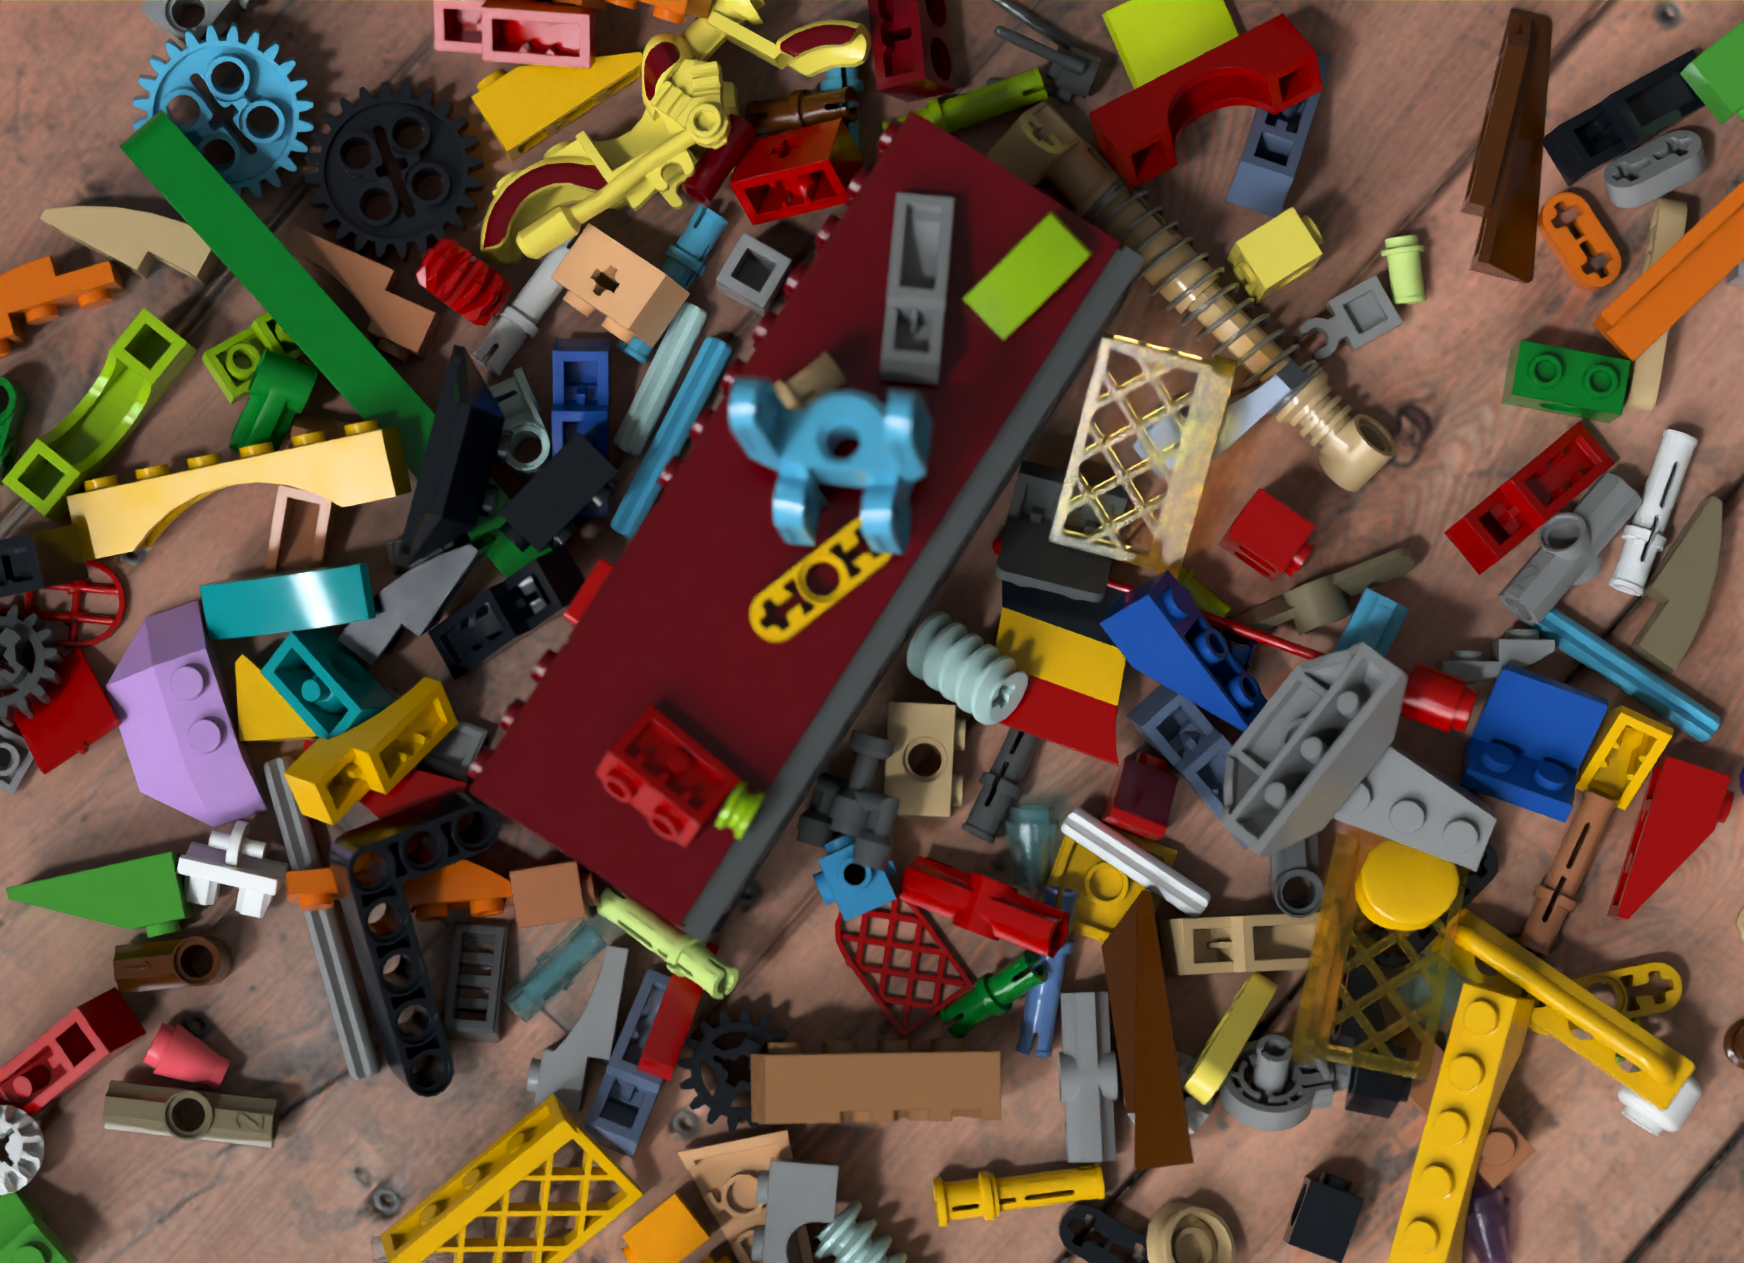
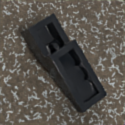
(508, 612)
(1368, 1089)

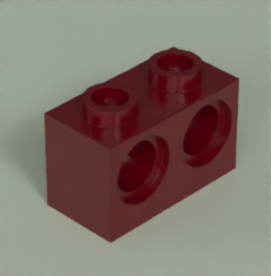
(912, 48)

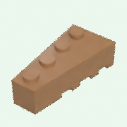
(874, 1084)

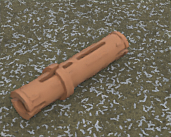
(1592, 811)

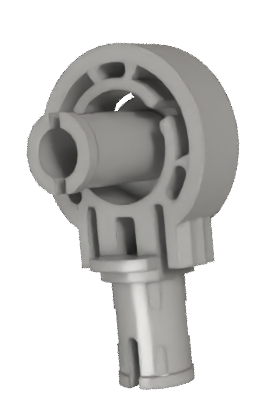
(1280, 1089)

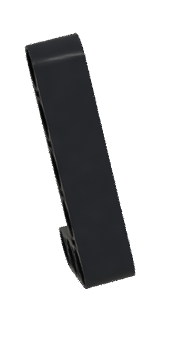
(395, 930)

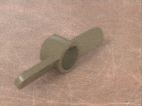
(1323, 599)

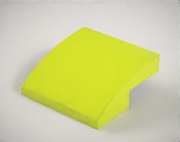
(1166, 34)

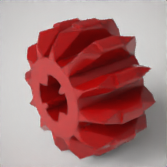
(463, 281)

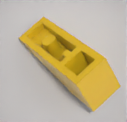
(543, 99)

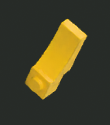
(372, 755)

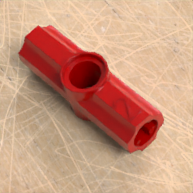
(985, 906)

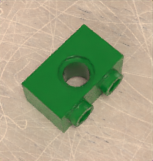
(1566, 381)

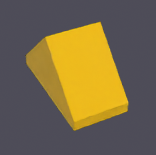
(261, 709)
(1622, 755)

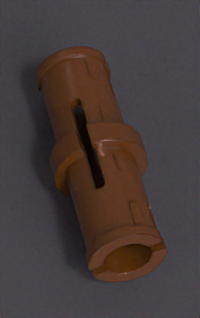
(803, 110)

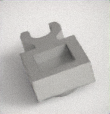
(1357, 316)

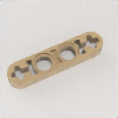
(1644, 376)

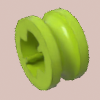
(740, 810)

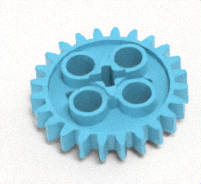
(264, 84)

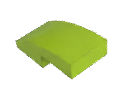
(1027, 275)
(236, 358)

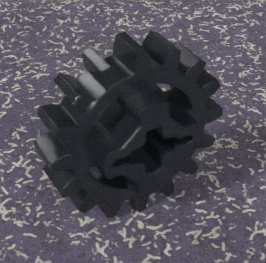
(706, 1051)

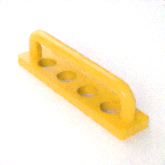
(1662, 1068)

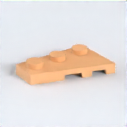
(728, 1183)

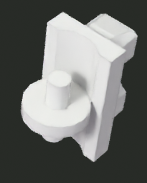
(233, 862)

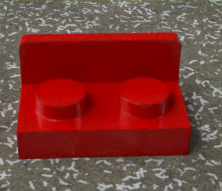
(666, 776)

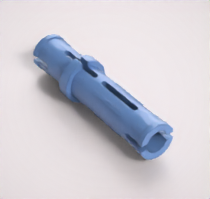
(1043, 999)

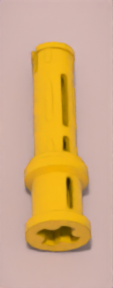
(991, 1195)

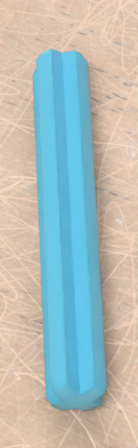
(672, 435)
(1628, 675)

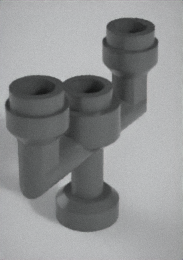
(854, 806)

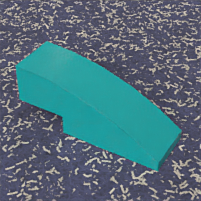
(287, 601)

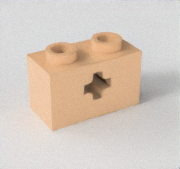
(620, 286)

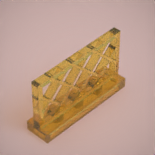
(1189, 467)
(1329, 965)

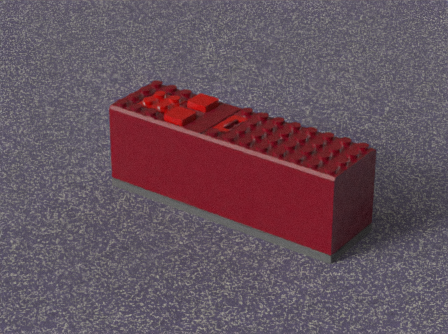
(677, 604)

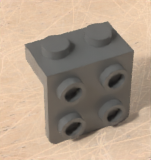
(1034, 562)

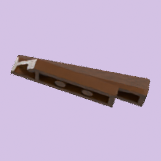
(1509, 152)
(1146, 1039)

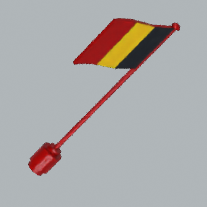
(1080, 671)

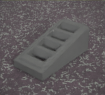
(472, 1030)

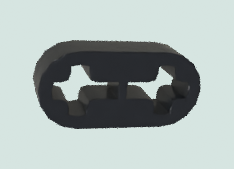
(1106, 1225)

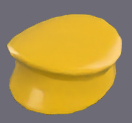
(1405, 886)

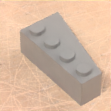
(1420, 809)

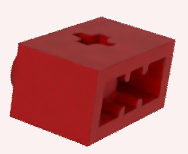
(796, 171)

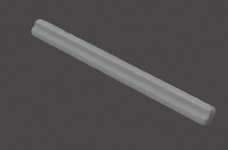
(324, 930)

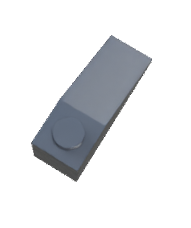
(1273, 154)

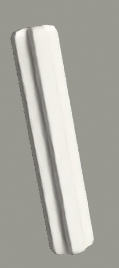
(1135, 862)

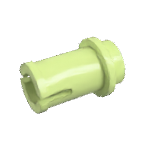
(1405, 269)

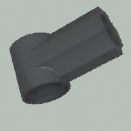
(1294, 861)

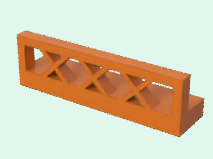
(1676, 279)

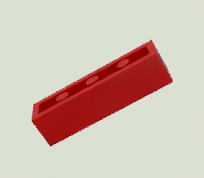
(671, 1025)

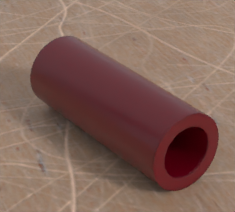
(717, 164)

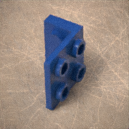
(1531, 741)

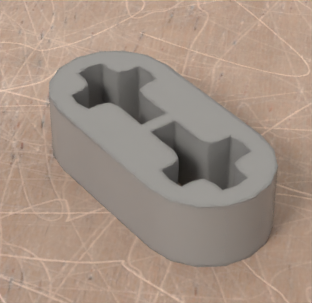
(1655, 169)

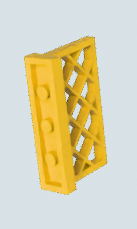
(492, 1176)

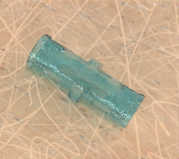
(555, 971)

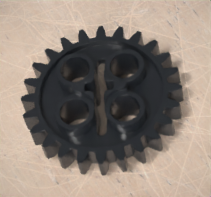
(350, 189)

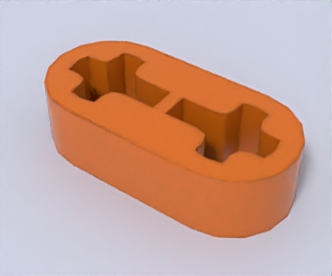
(1590, 234)

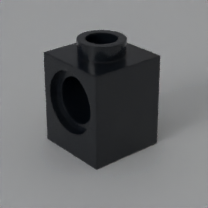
(1324, 1216)

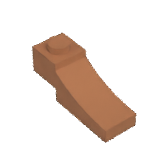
(395, 322)

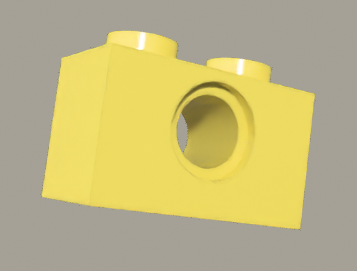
(1275, 255)

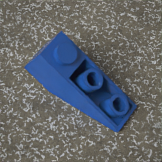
(1176, 646)

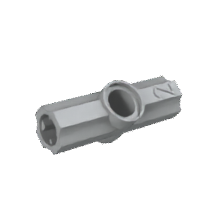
(1570, 549)
(1087, 1076)

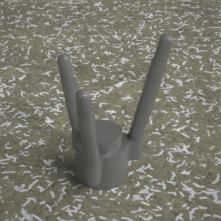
(1071, 63)

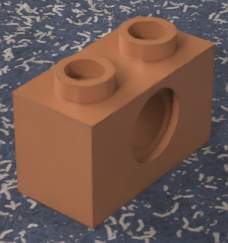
(553, 894)

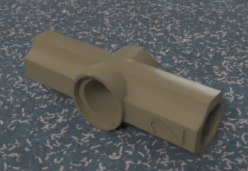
(156, 1112)

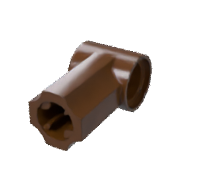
(168, 964)

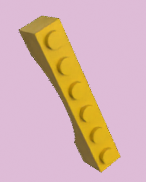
(344, 470)
(1472, 1077)

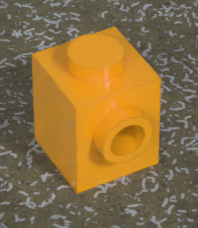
(665, 1233)

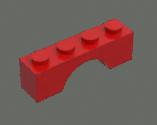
(1259, 69)

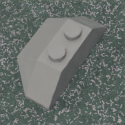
(1311, 747)

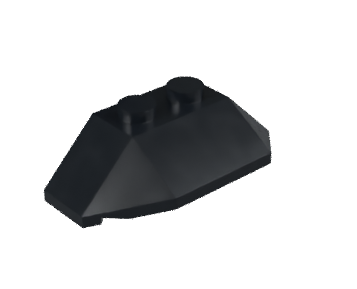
(456, 463)

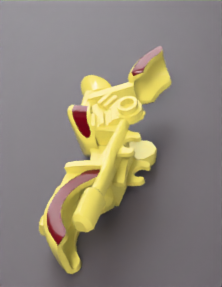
(682, 117)

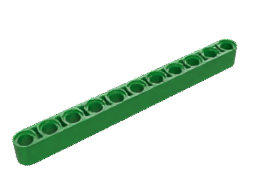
(298, 304)

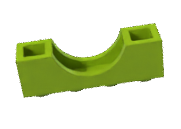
(78, 448)

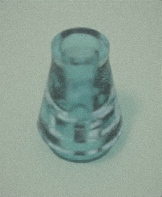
(1031, 840)

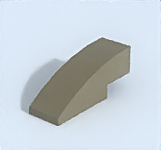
(1681, 589)

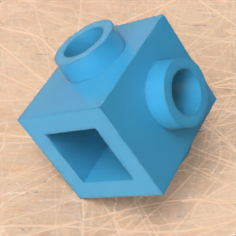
(852, 899)

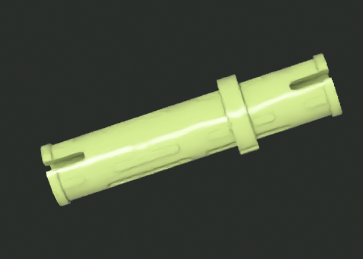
(679, 949)

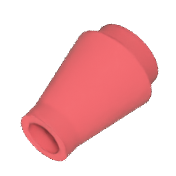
(185, 1057)

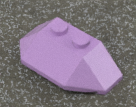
(183, 720)

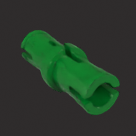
(994, 994)

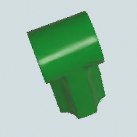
(276, 393)

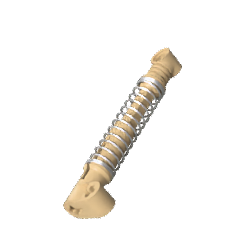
(1049, 148)

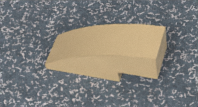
(135, 239)
(1236, 943)

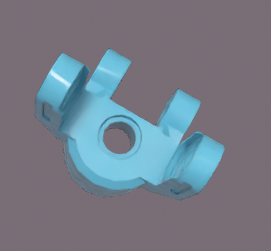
(802, 449)

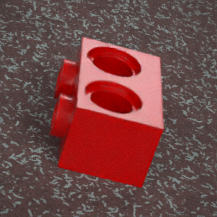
(1269, 537)

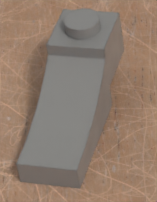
(594, 1035)

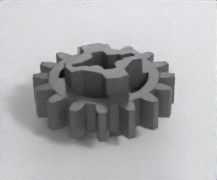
(17, 641)

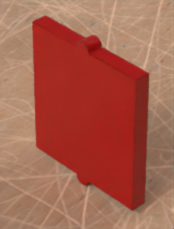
(73, 719)

